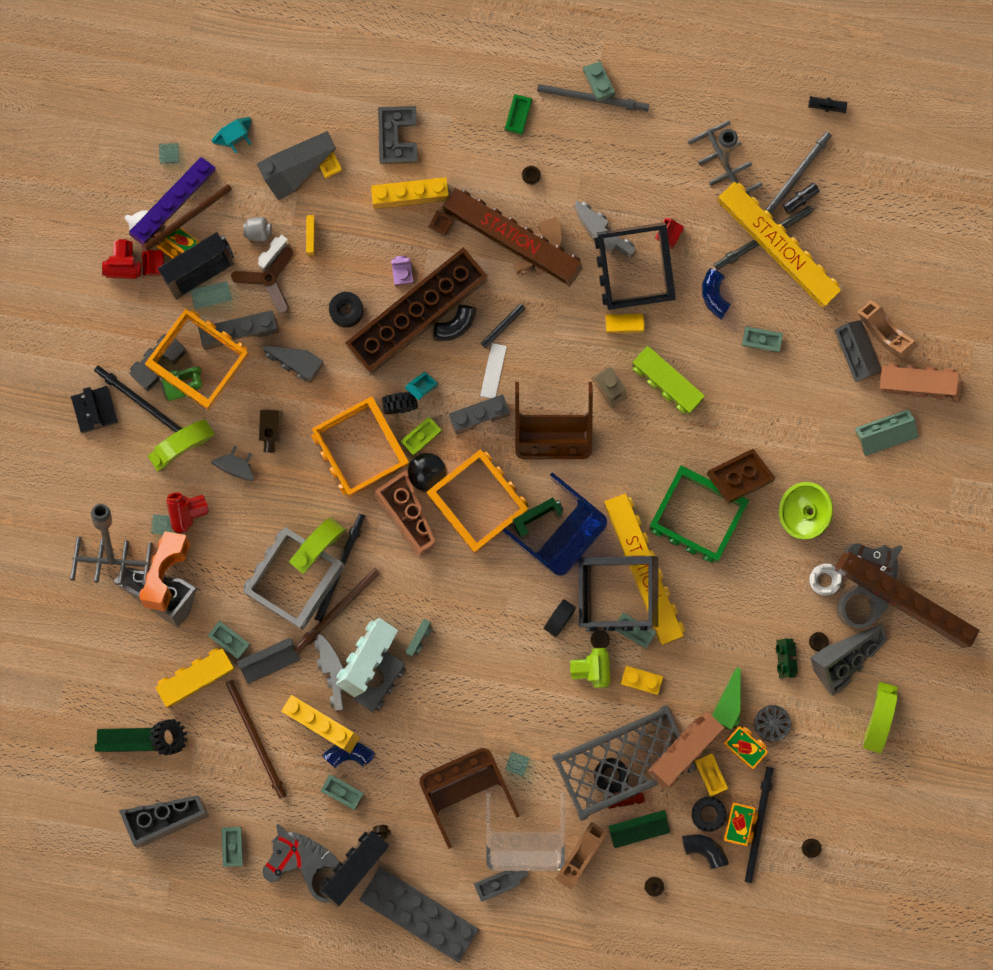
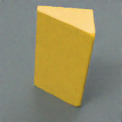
(624, 323)

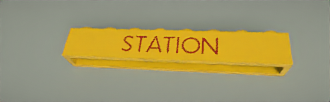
(778, 244)
(635, 544)

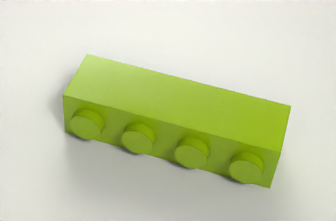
(667, 380)

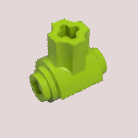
(593, 668)

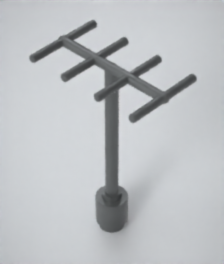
(726, 143)
(102, 520)

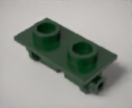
(785, 666)

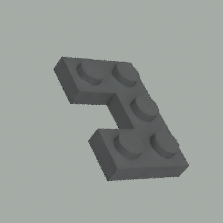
(389, 149)

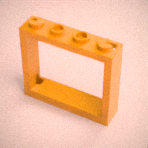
(209, 328)
(326, 454)
(451, 518)

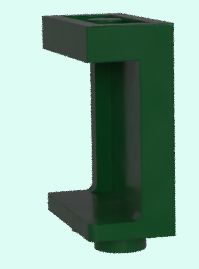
(521, 521)

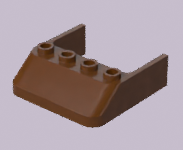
(553, 434)
(461, 780)

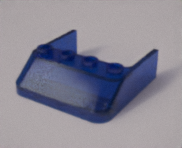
(571, 538)

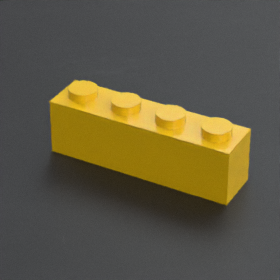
(409, 193)
(195, 677)
(320, 724)

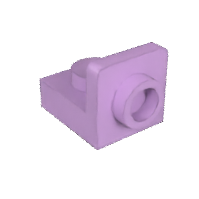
(402, 271)

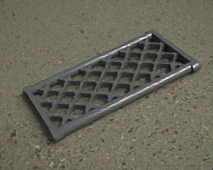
(558, 758)

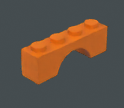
(171, 550)

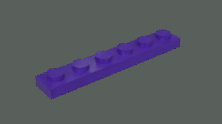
(172, 201)

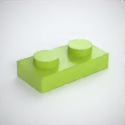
(421, 436)

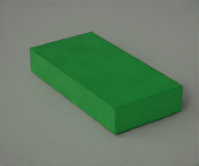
(518, 114)

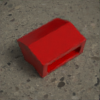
(674, 231)
(151, 261)

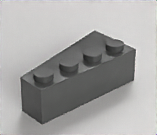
(158, 820)

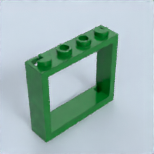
(677, 539)

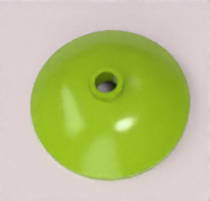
(795, 510)

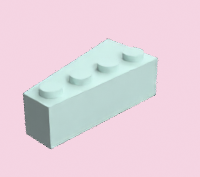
(366, 657)

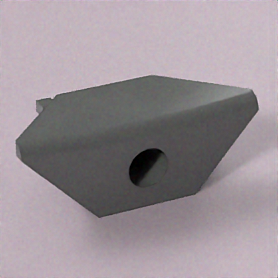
(235, 466)

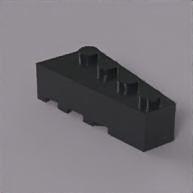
(353, 868)

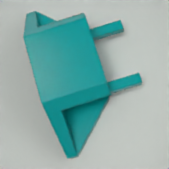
(233, 133)

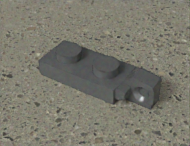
(499, 883)

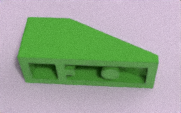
(729, 704)

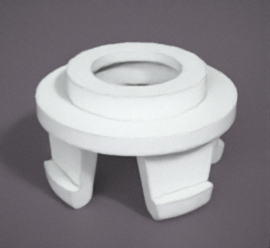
(828, 569)

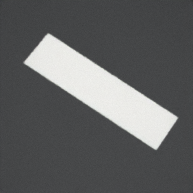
(493, 370)

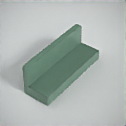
(887, 432)

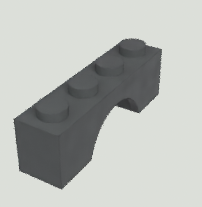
(248, 326)

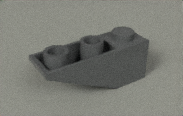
(300, 361)

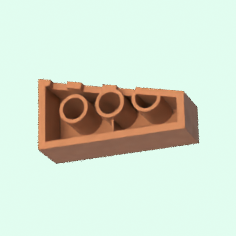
(921, 382)
(405, 512)
(685, 749)

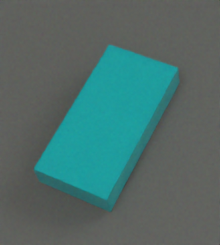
(421, 385)

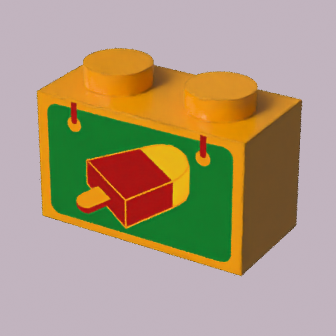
(177, 243)
(746, 747)
(739, 824)

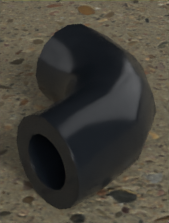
(457, 326)
(707, 847)

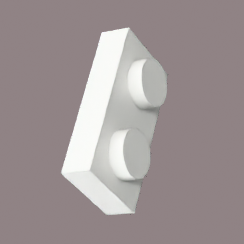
(268, 257)

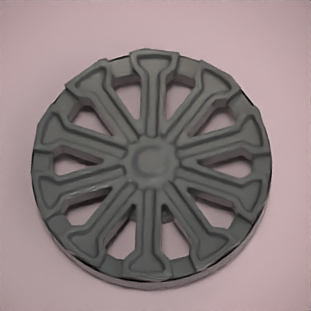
(772, 723)

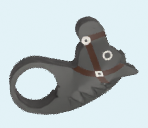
(883, 559)

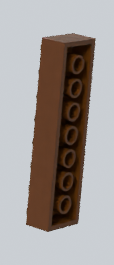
(416, 311)

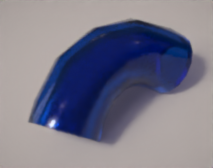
(711, 293)
(361, 754)

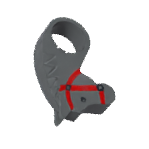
(297, 851)

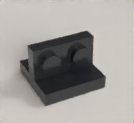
(94, 409)

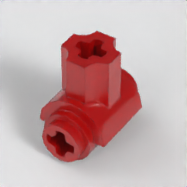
(122, 263)
(184, 510)

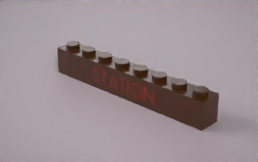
(512, 236)
(906, 600)

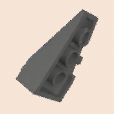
(181, 591)
(842, 659)

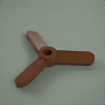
(272, 286)

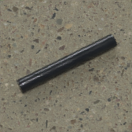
(503, 325)

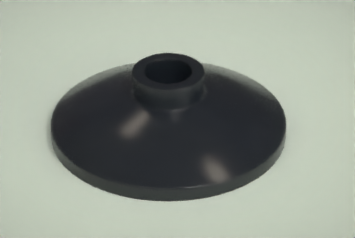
(418, 464)

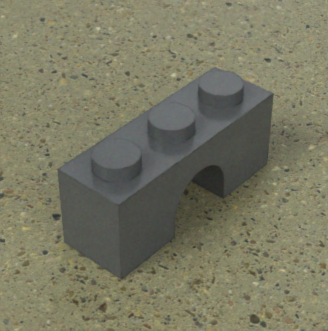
(146, 377)
(487, 410)
(373, 697)

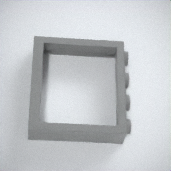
(318, 595)

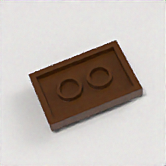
(740, 476)

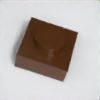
(441, 223)

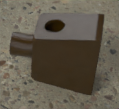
(273, 420)

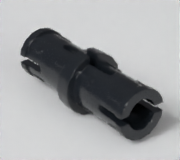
(827, 104)
(811, 190)

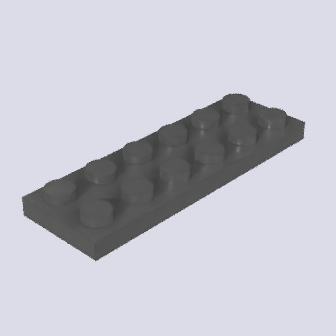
(419, 914)

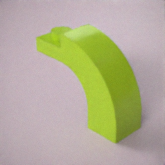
(179, 443)
(316, 544)
(881, 717)

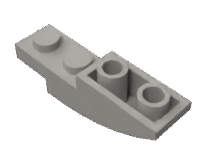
(598, 222)
(330, 664)

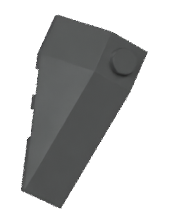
(293, 165)

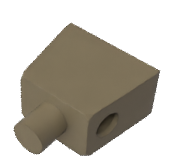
(610, 386)

